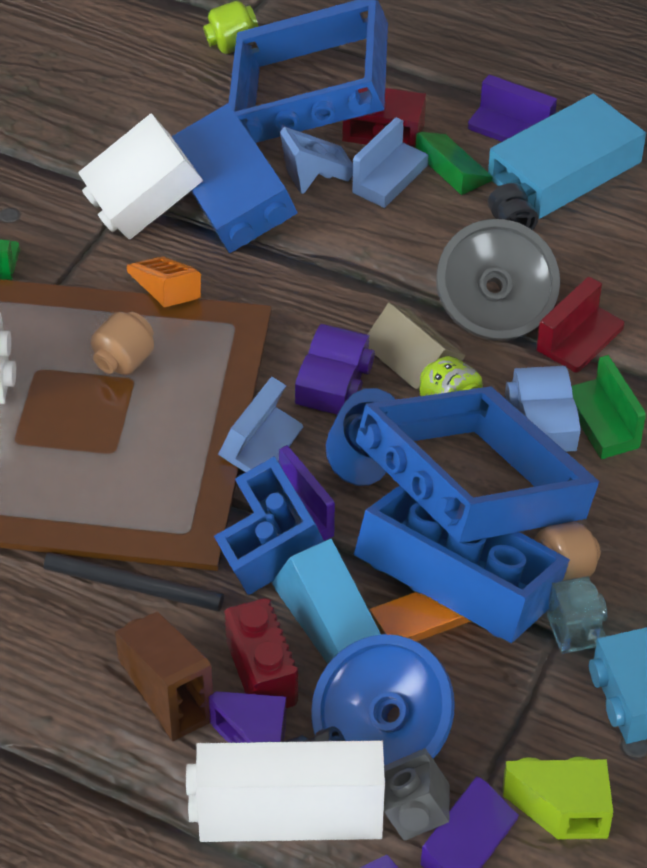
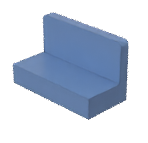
(386, 165)
(260, 430)

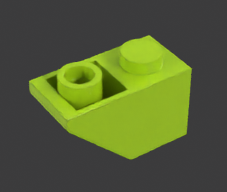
(562, 795)

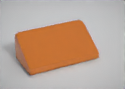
(415, 617)

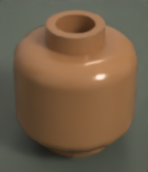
(122, 343)
(576, 544)

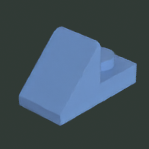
(311, 156)

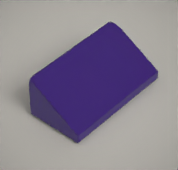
(473, 831)

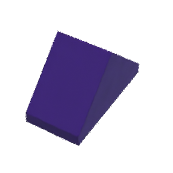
(248, 717)

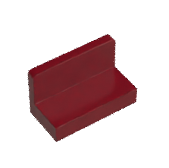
(578, 327)

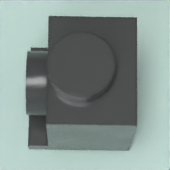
(416, 794)

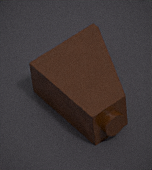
(167, 673)

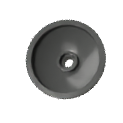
(511, 258)

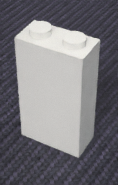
(287, 791)

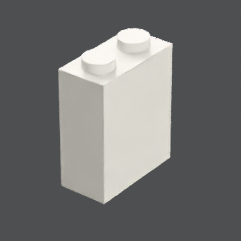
(138, 178)

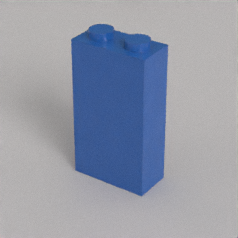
(238, 184)

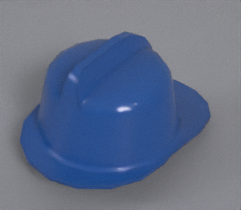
(343, 452)

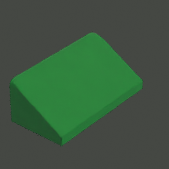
(452, 162)

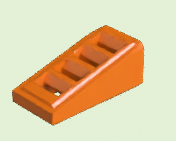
(167, 280)

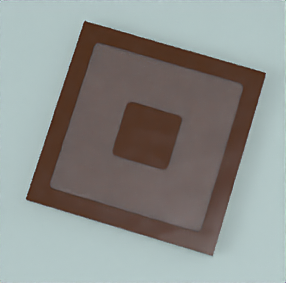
(118, 458)

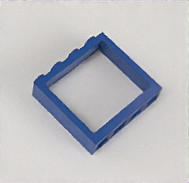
(300, 37)
(561, 485)

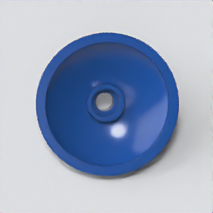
(373, 679)

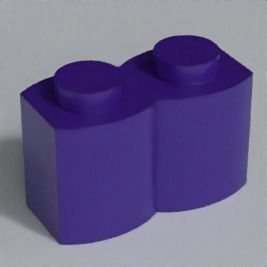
(333, 368)

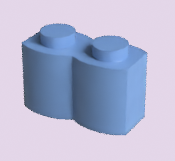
(547, 401)

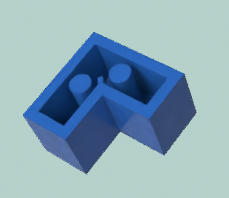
(273, 533)

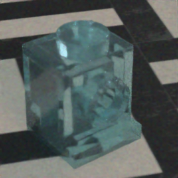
(576, 614)

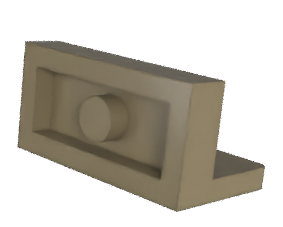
(408, 343)

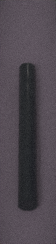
(134, 581)

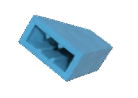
(324, 599)

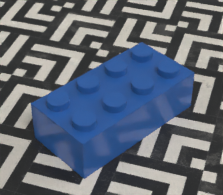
(490, 580)

